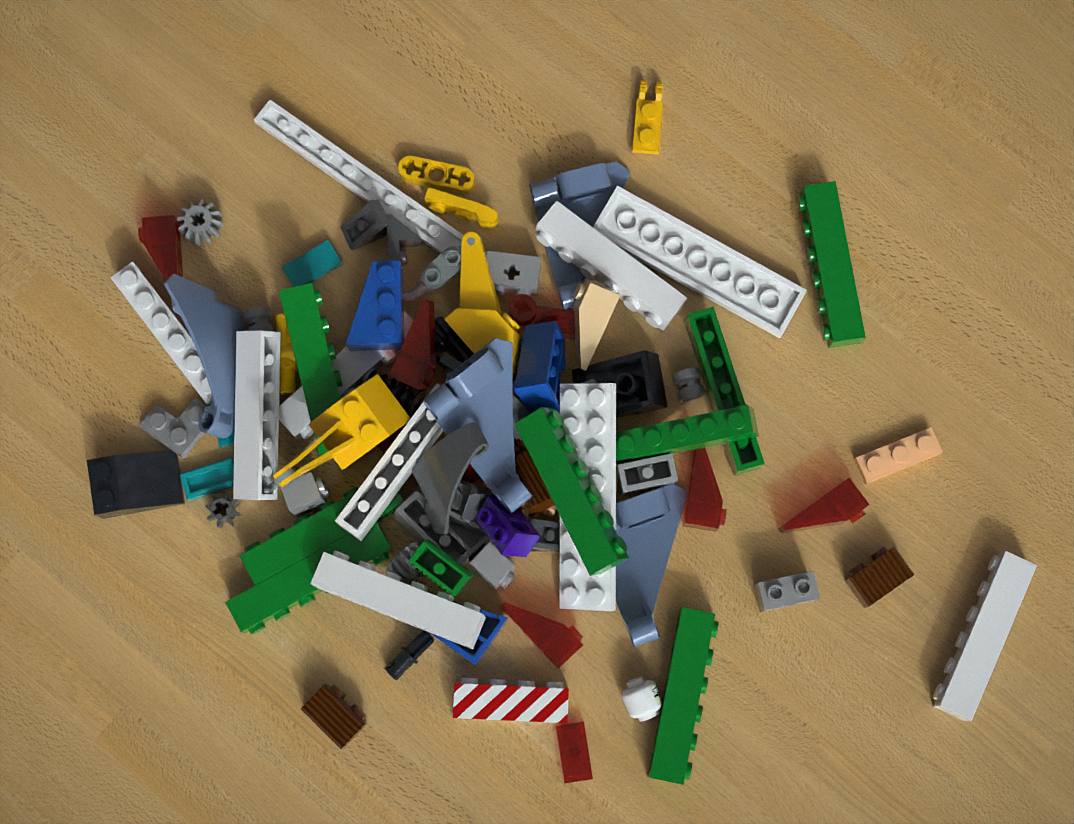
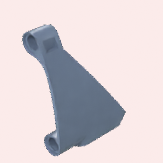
(585, 194)
(213, 332)
(483, 394)
(648, 529)

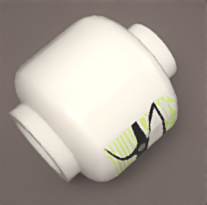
(642, 699)

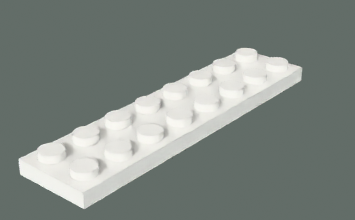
(699, 262)
(591, 422)

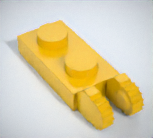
(648, 121)
(461, 207)

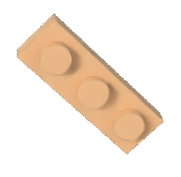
(898, 455)

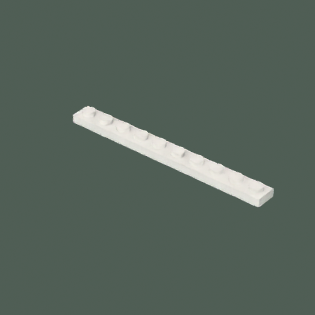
(356, 176)

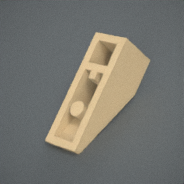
(592, 312)

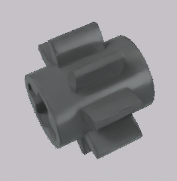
(215, 510)

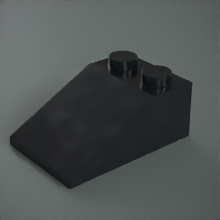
(636, 379)
(135, 483)

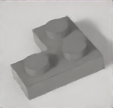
(176, 434)

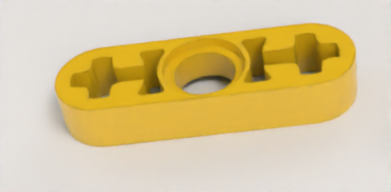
(457, 172)

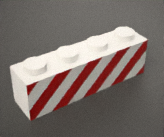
(510, 702)

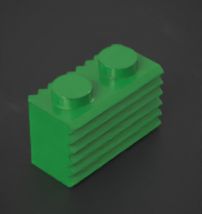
(441, 567)

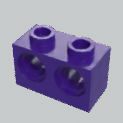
(508, 531)

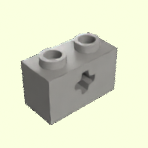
(526, 270)
(646, 473)
(305, 494)
(494, 567)
(786, 591)

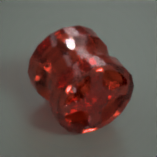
(522, 315)

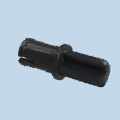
(455, 344)
(409, 655)

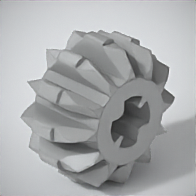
(195, 213)
(401, 566)

